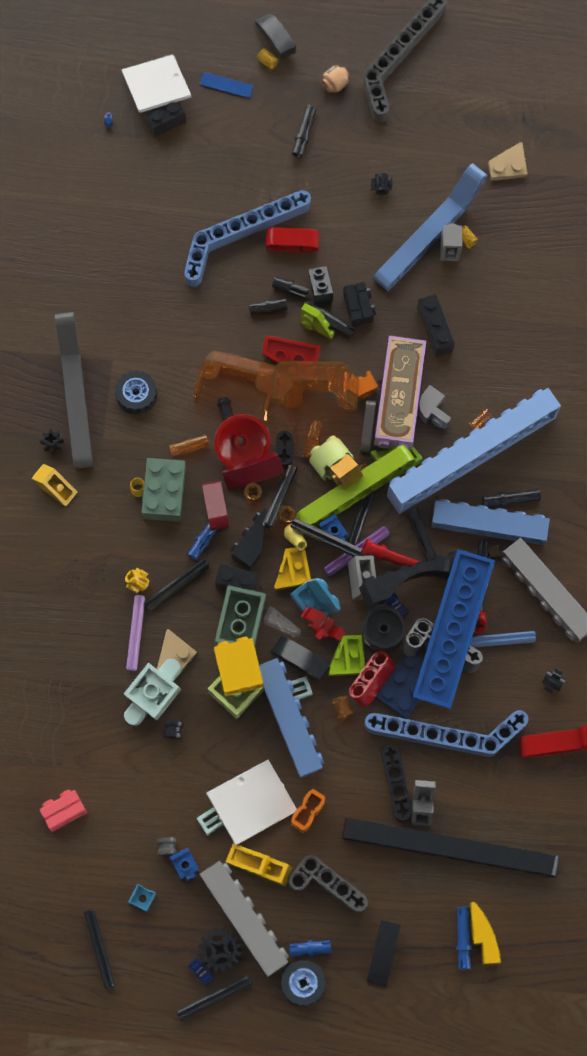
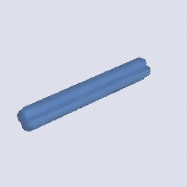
(503, 639)

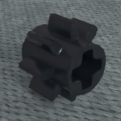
(381, 184)
(47, 439)
(553, 680)

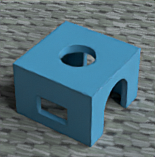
(140, 890)

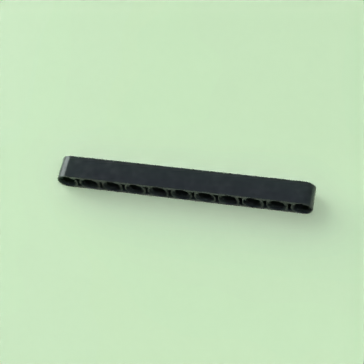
(450, 847)

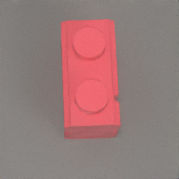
(62, 810)

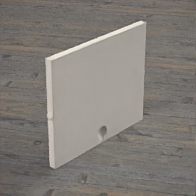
(156, 83)
(251, 802)

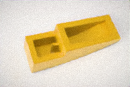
(259, 864)
(483, 934)

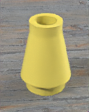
(295, 537)

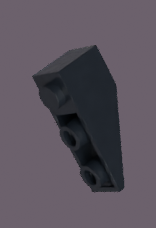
(250, 547)

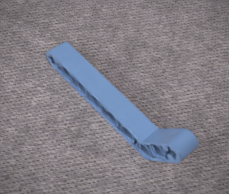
(297, 202)
(432, 228)
(441, 732)

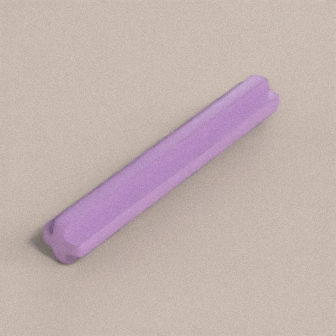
(135, 634)

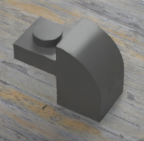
(423, 803)

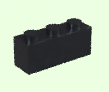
(435, 325)

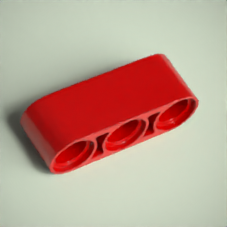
(292, 240)
(372, 678)

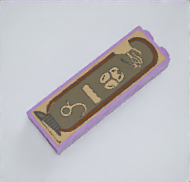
(400, 392)

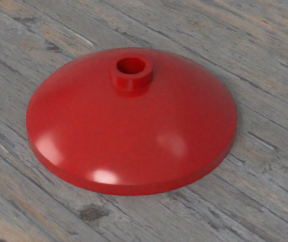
(255, 440)

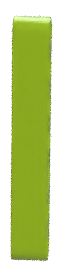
(373, 477)

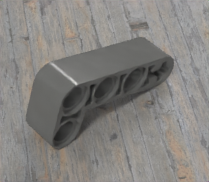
(421, 639)
(331, 887)

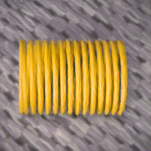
(266, 58)
(466, 242)
(137, 481)

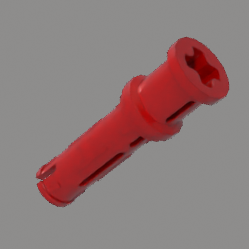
(381, 553)

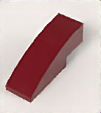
(253, 471)

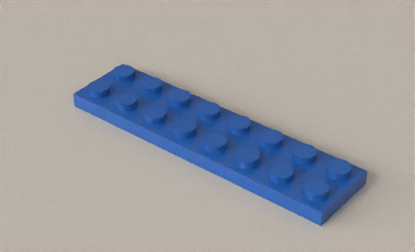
(453, 629)

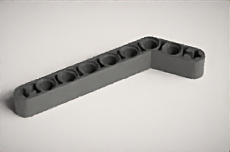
(402, 50)
(74, 390)

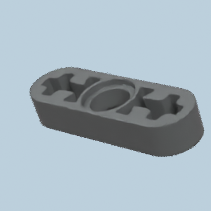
(367, 426)

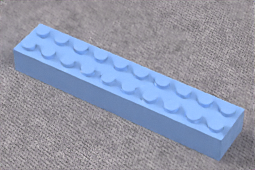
(473, 450)

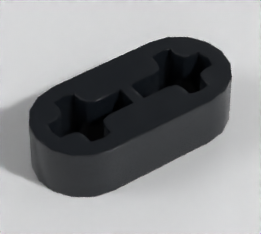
(289, 447)

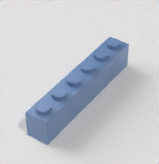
(490, 522)
(289, 719)

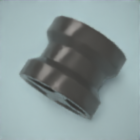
(166, 846)

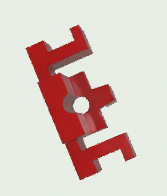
(322, 624)

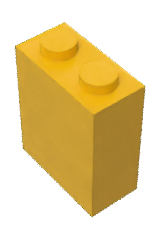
(238, 666)

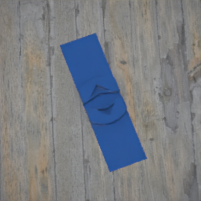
(227, 85)

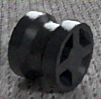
(173, 729)

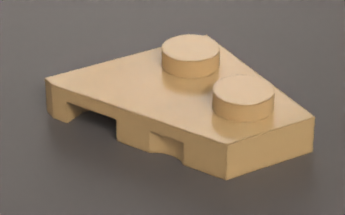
(508, 164)
(176, 649)

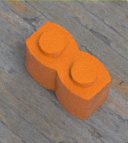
(304, 815)

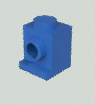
(331, 523)
(184, 856)

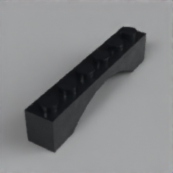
(380, 589)

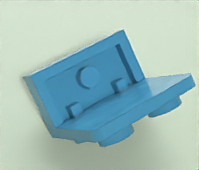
(315, 595)

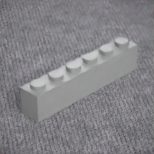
(547, 589)
(244, 919)

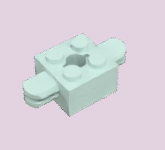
(152, 691)

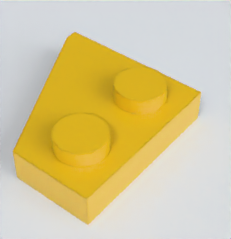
(293, 569)

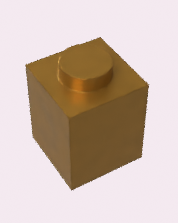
(345, 471)

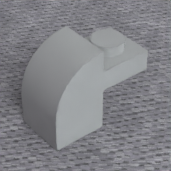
(429, 405)

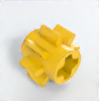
(137, 580)

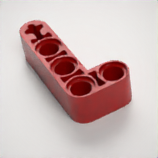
(554, 742)

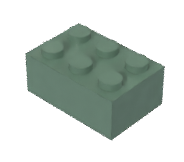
(163, 489)
(240, 615)

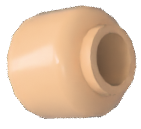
(335, 79)

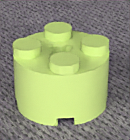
(327, 455)

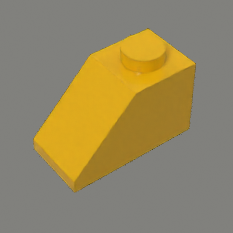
(54, 484)

